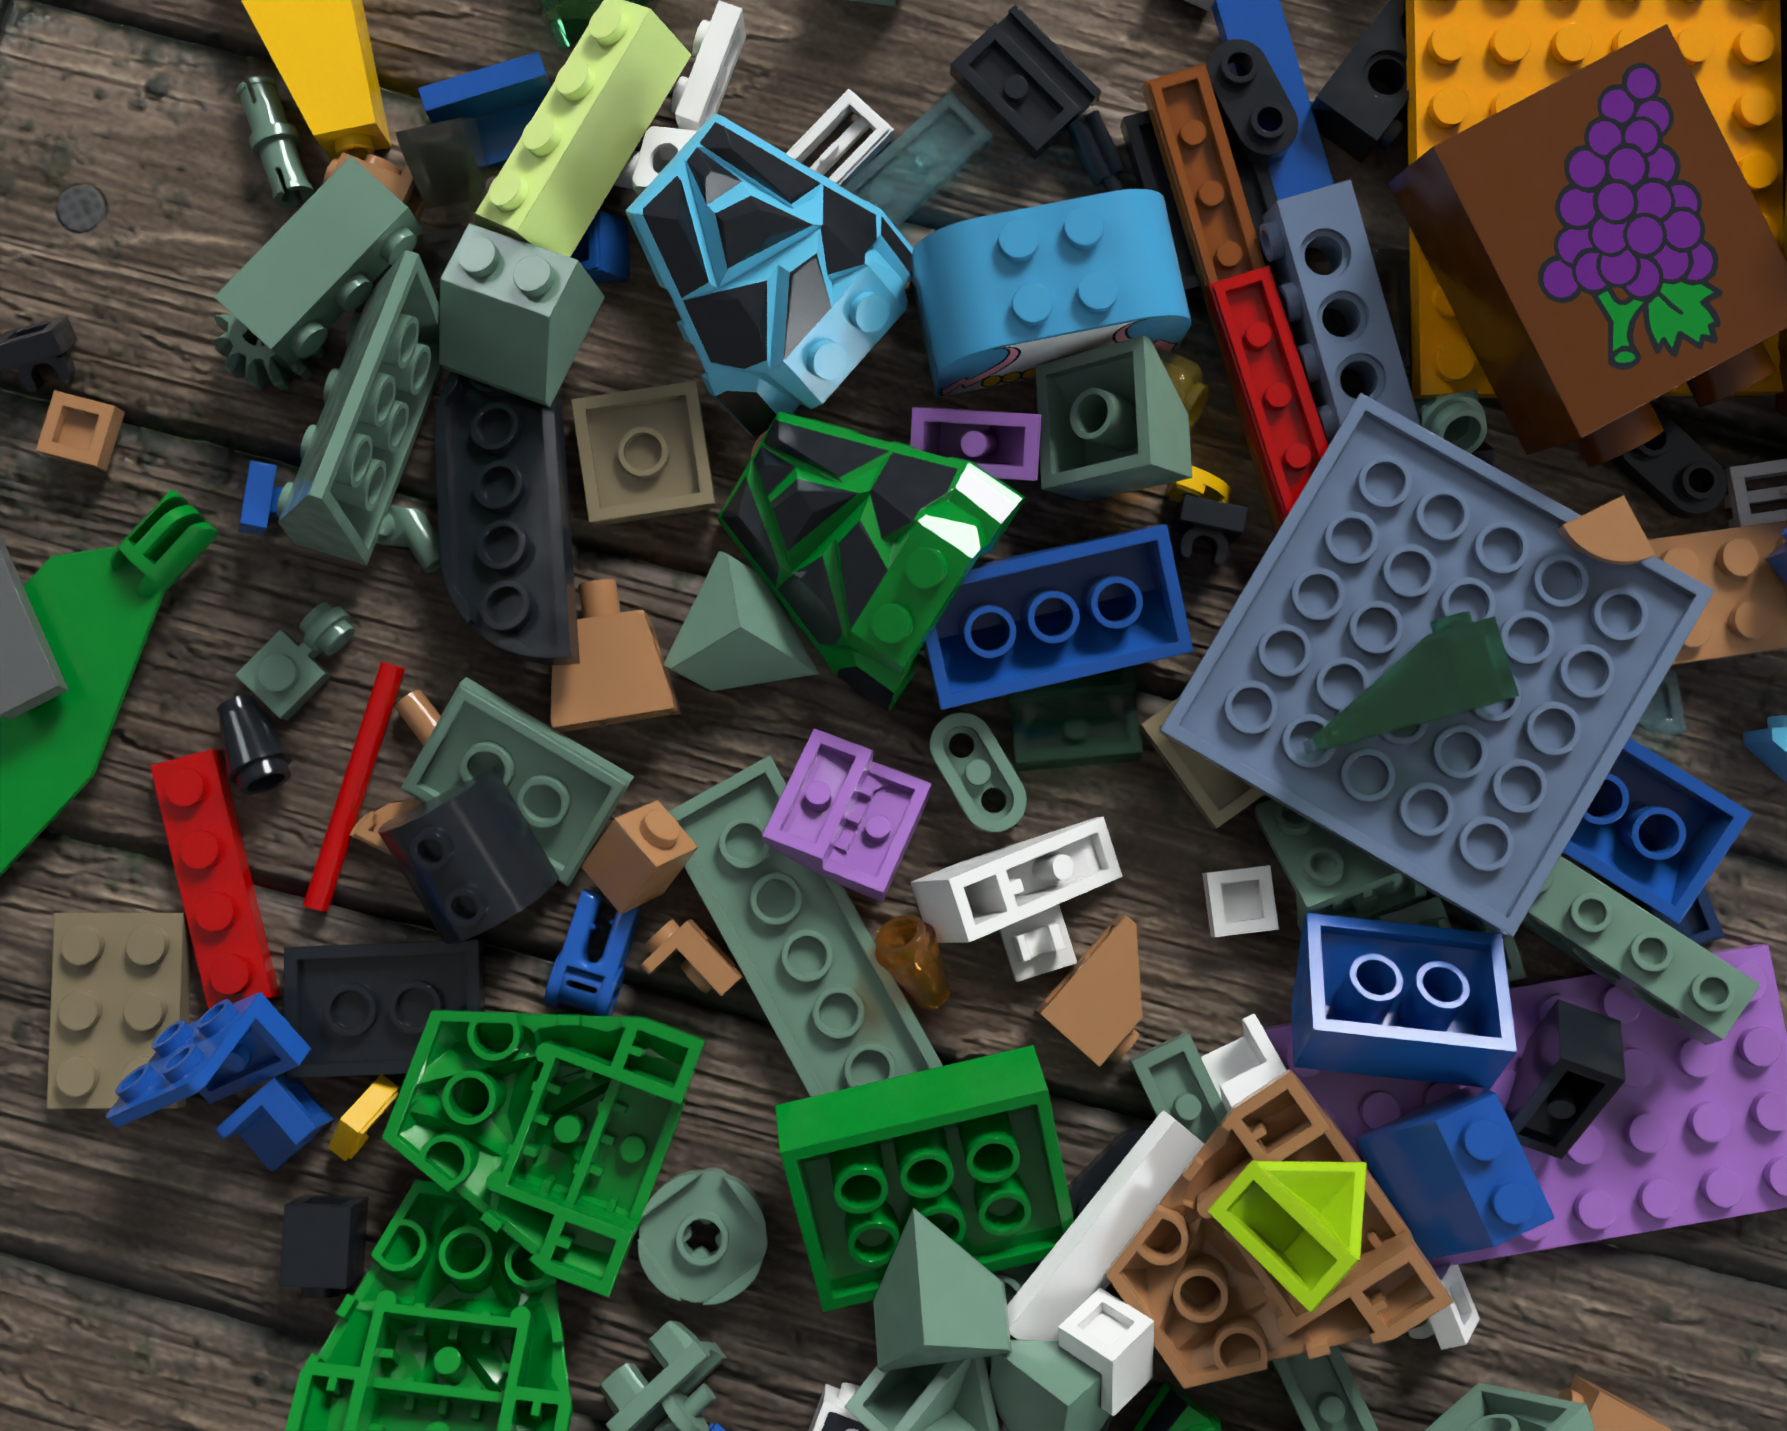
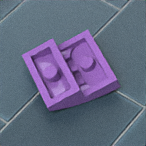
(847, 815)

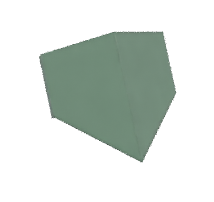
(737, 633)
(937, 1303)
(1045, 1389)
(927, 1398)

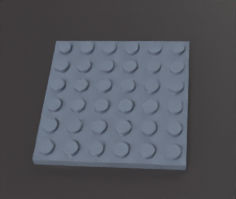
(1365, 560)

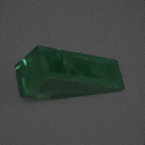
(1435, 678)

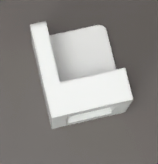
(1243, 1064)
(1114, 1343)

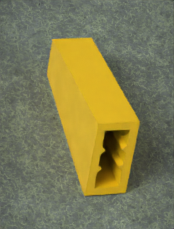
(328, 68)

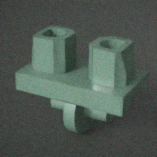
(685, 1364)

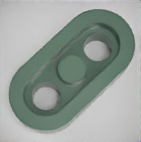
(981, 770)

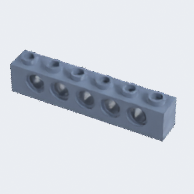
(1333, 224)

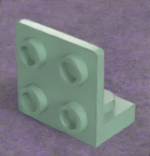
(1329, 872)

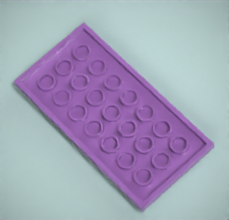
(1676, 1146)

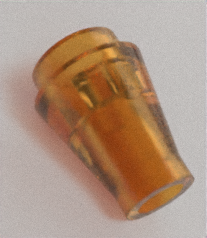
(913, 958)

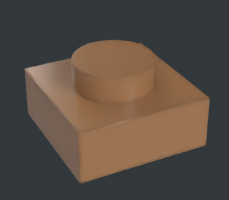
(80, 430)

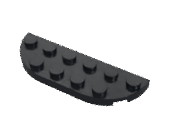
(506, 519)

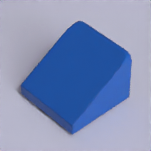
(605, 249)

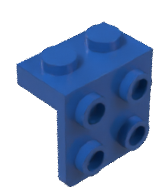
(212, 1056)

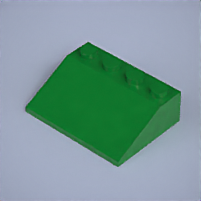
(954, 1141)

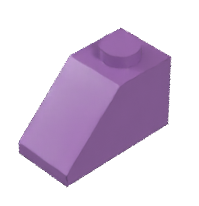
(994, 440)

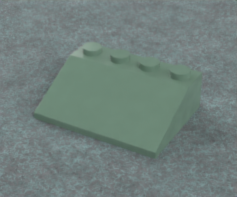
(367, 418)

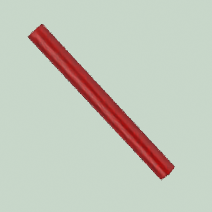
(354, 787)

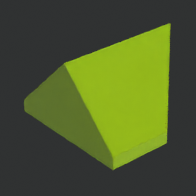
(1298, 1222)

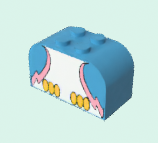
(1046, 286)

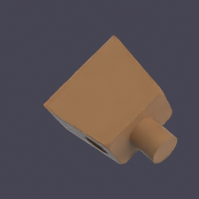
(618, 669)

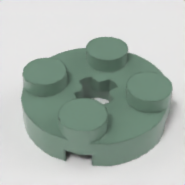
(697, 1274)

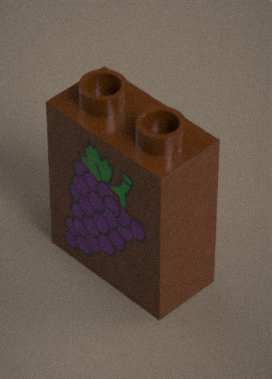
(1601, 251)

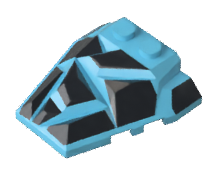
(769, 270)

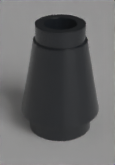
(251, 747)

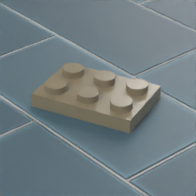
(111, 996)

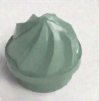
(1457, 419)

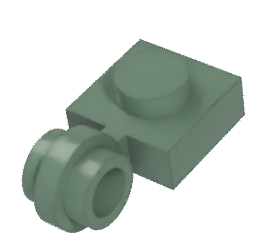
(286, 672)

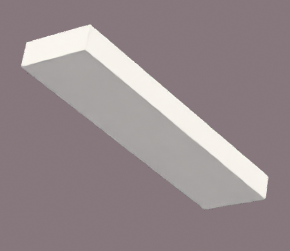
(1101, 1231)

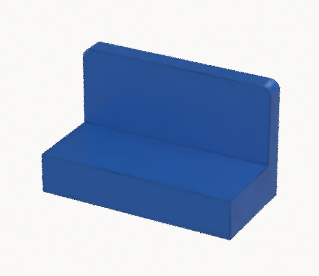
(498, 97)

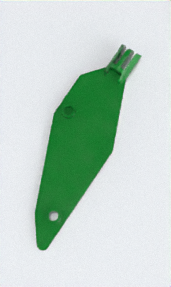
(96, 621)

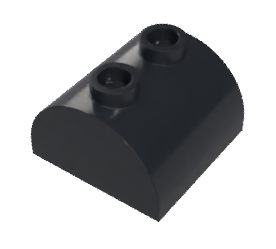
(469, 857)

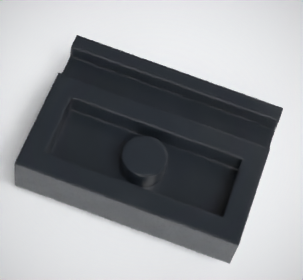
(1024, 82)

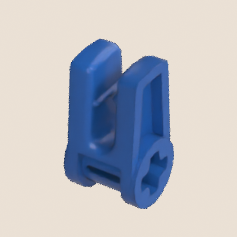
(574, 961)

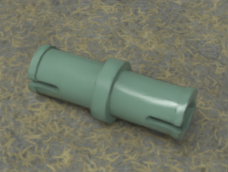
(274, 141)

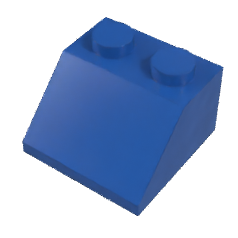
(1456, 1174)

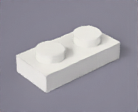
(716, 54)

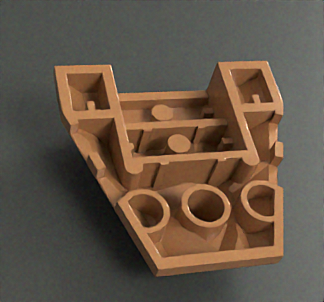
(1216, 1303)

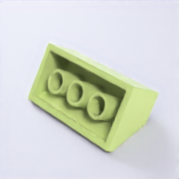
(585, 129)

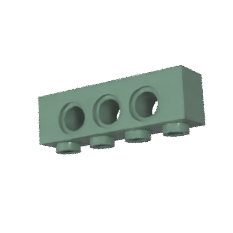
(1639, 953)

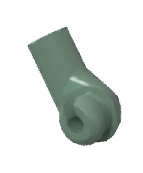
(411, 529)

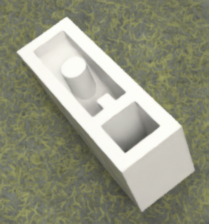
(1016, 881)

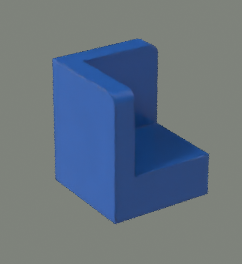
(277, 1120)

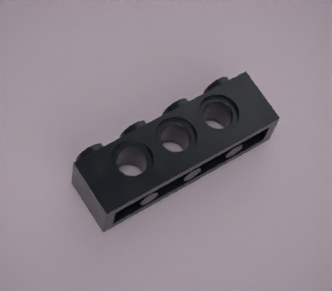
(1348, 106)

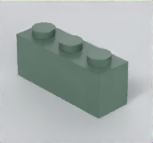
(321, 262)

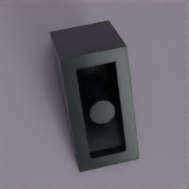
(1565, 1077)

